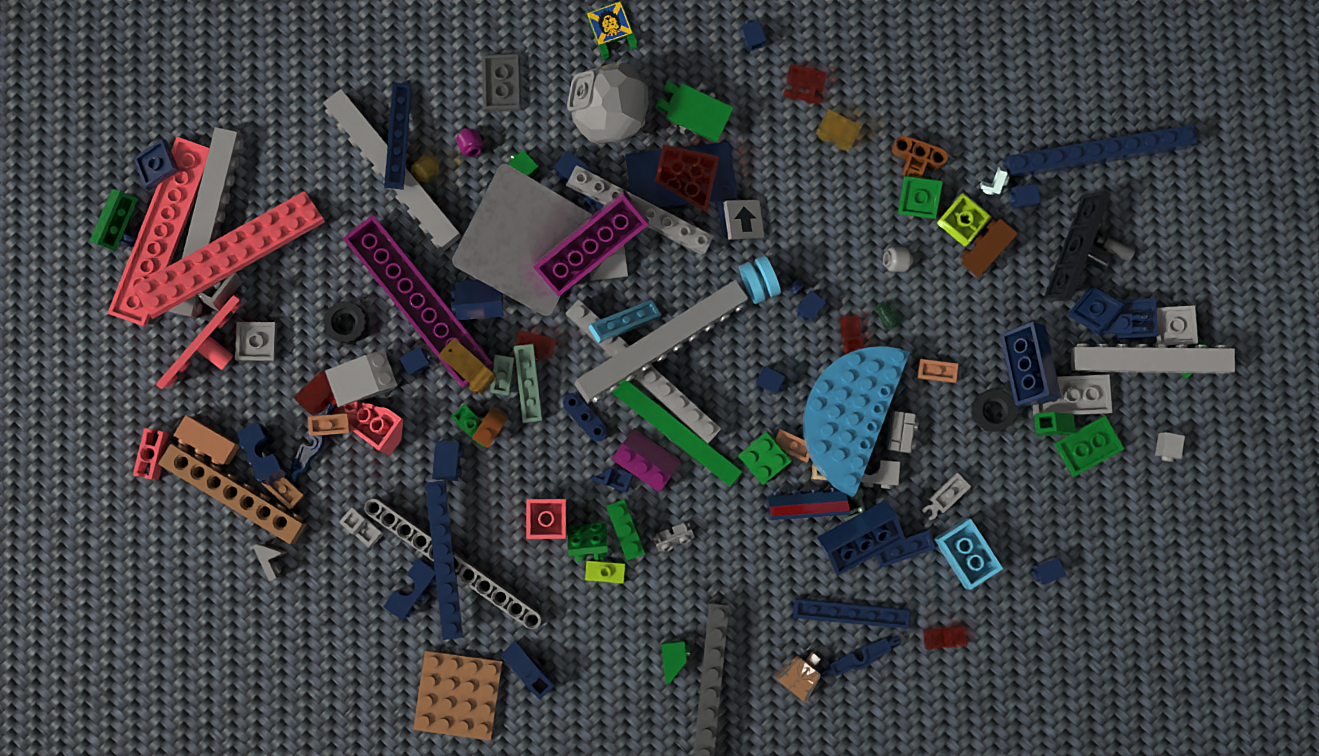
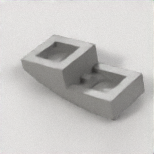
(361, 527)

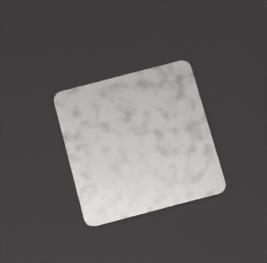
(511, 232)

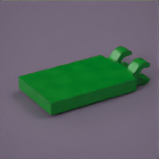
(695, 111)

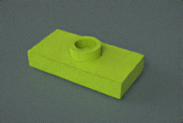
(605, 572)

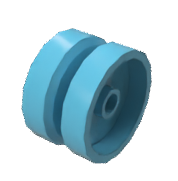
(759, 279)

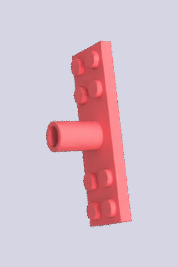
(204, 345)

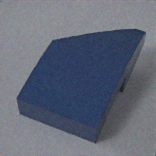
(615, 478)

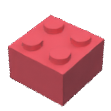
(546, 519)

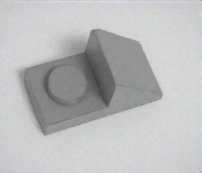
(266, 556)

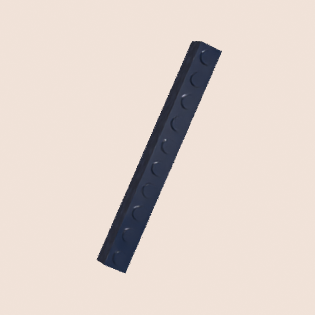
(1100, 151)

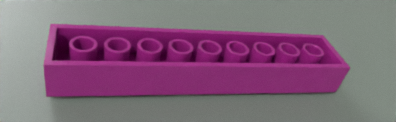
(411, 292)

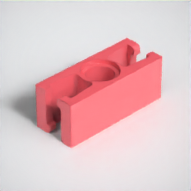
(143, 454)

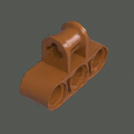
(916, 164)

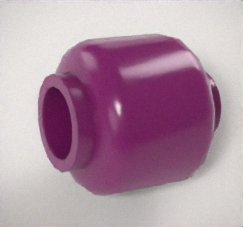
(470, 142)

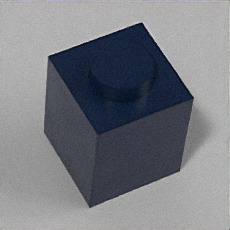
(752, 35)
(1024, 196)
(810, 306)
(416, 361)
(770, 381)
(1048, 570)

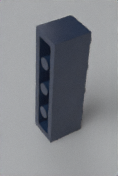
(564, 169)

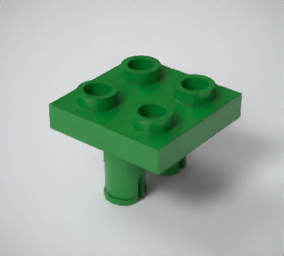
(587, 540)

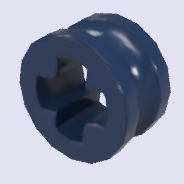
(127, 241)
(795, 287)

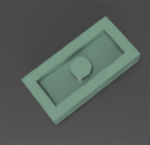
(503, 368)

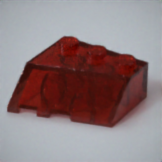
(688, 174)

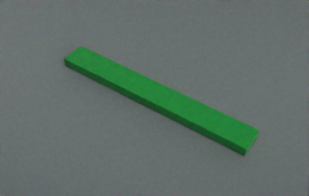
(677, 432)

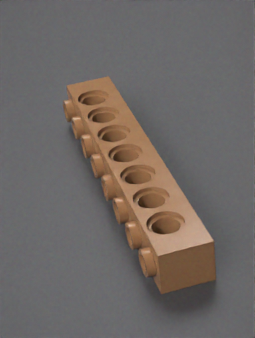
(173, 460)

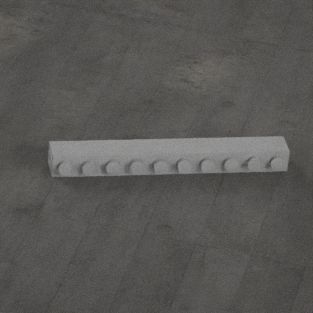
(375, 150)
(211, 203)
(660, 342)
(650, 379)

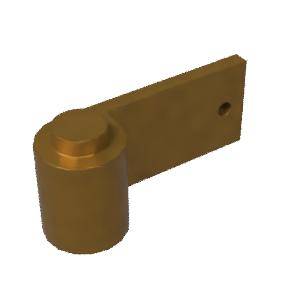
(468, 366)

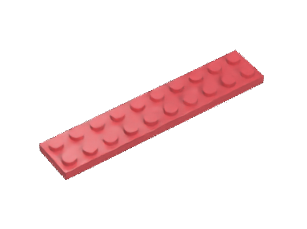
(161, 229)
(228, 254)

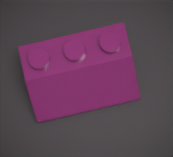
(646, 460)

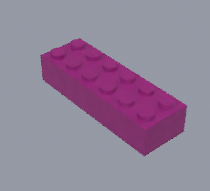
(591, 243)

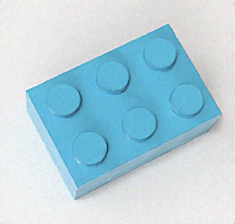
(968, 553)

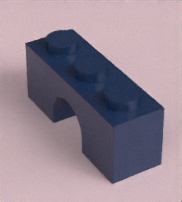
(253, 441)
(403, 604)

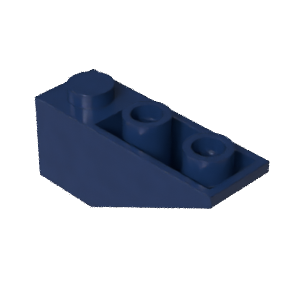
(528, 670)

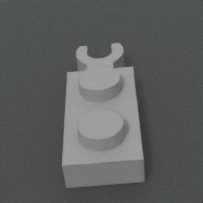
(947, 495)

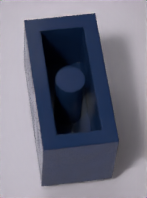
(447, 460)

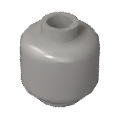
(897, 259)

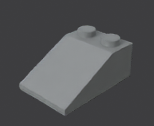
(361, 378)

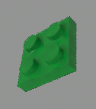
(919, 197)
(765, 457)

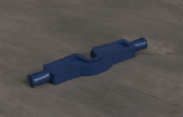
(306, 452)
(869, 651)

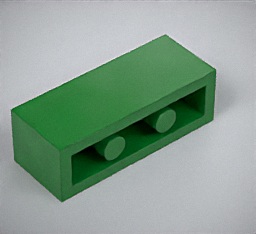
(113, 219)
(625, 529)

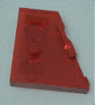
(543, 345)

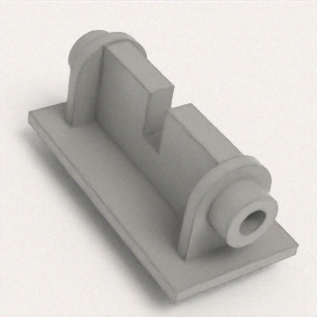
(682, 535)

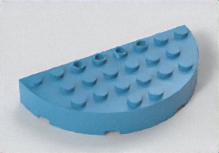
(848, 412)

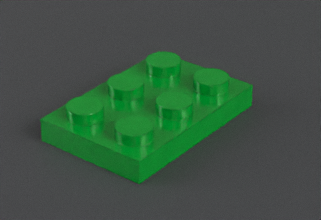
(1088, 446)

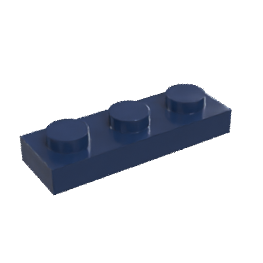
(906, 549)

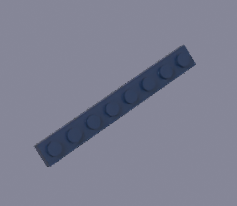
(444, 560)

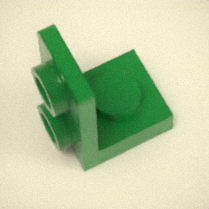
(467, 420)

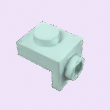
(1000, 179)

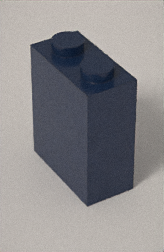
(476, 300)

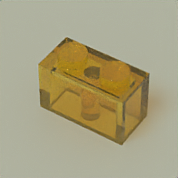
(838, 130)

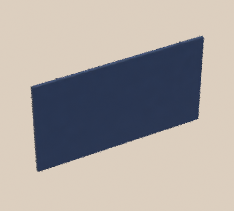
(644, 165)

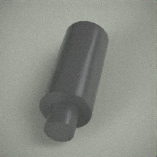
(1116, 248)

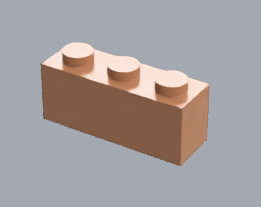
(206, 440)

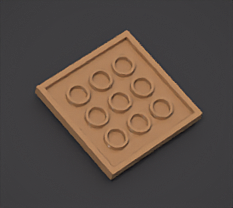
(458, 695)

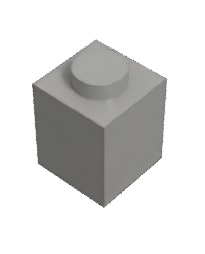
(1169, 446)

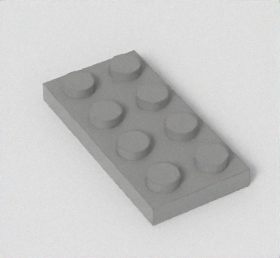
(1080, 396)

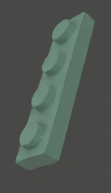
(528, 383)

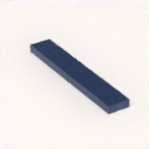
(398, 136)
(851, 613)

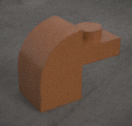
(490, 426)

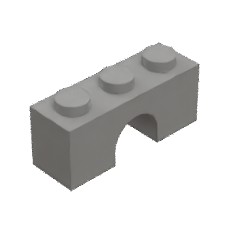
(886, 475)

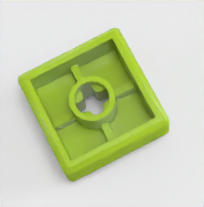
(975, 215)

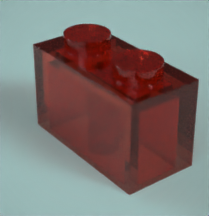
(315, 394)

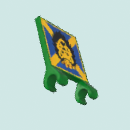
(610, 25)

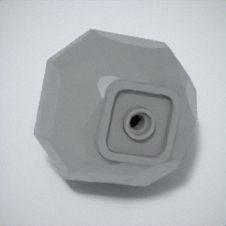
(608, 102)

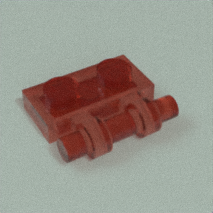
(805, 78)

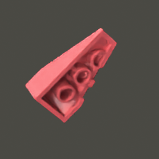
(374, 424)

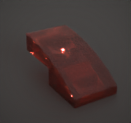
(851, 333)
(944, 637)

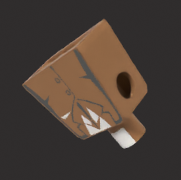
(800, 676)

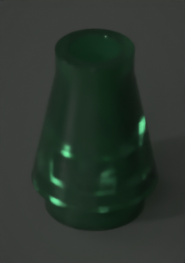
(887, 316)

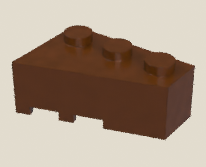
(988, 246)

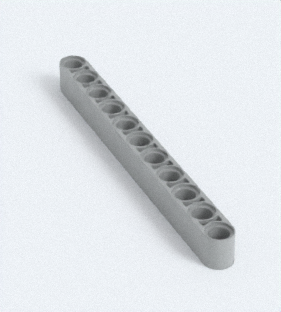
(463, 564)

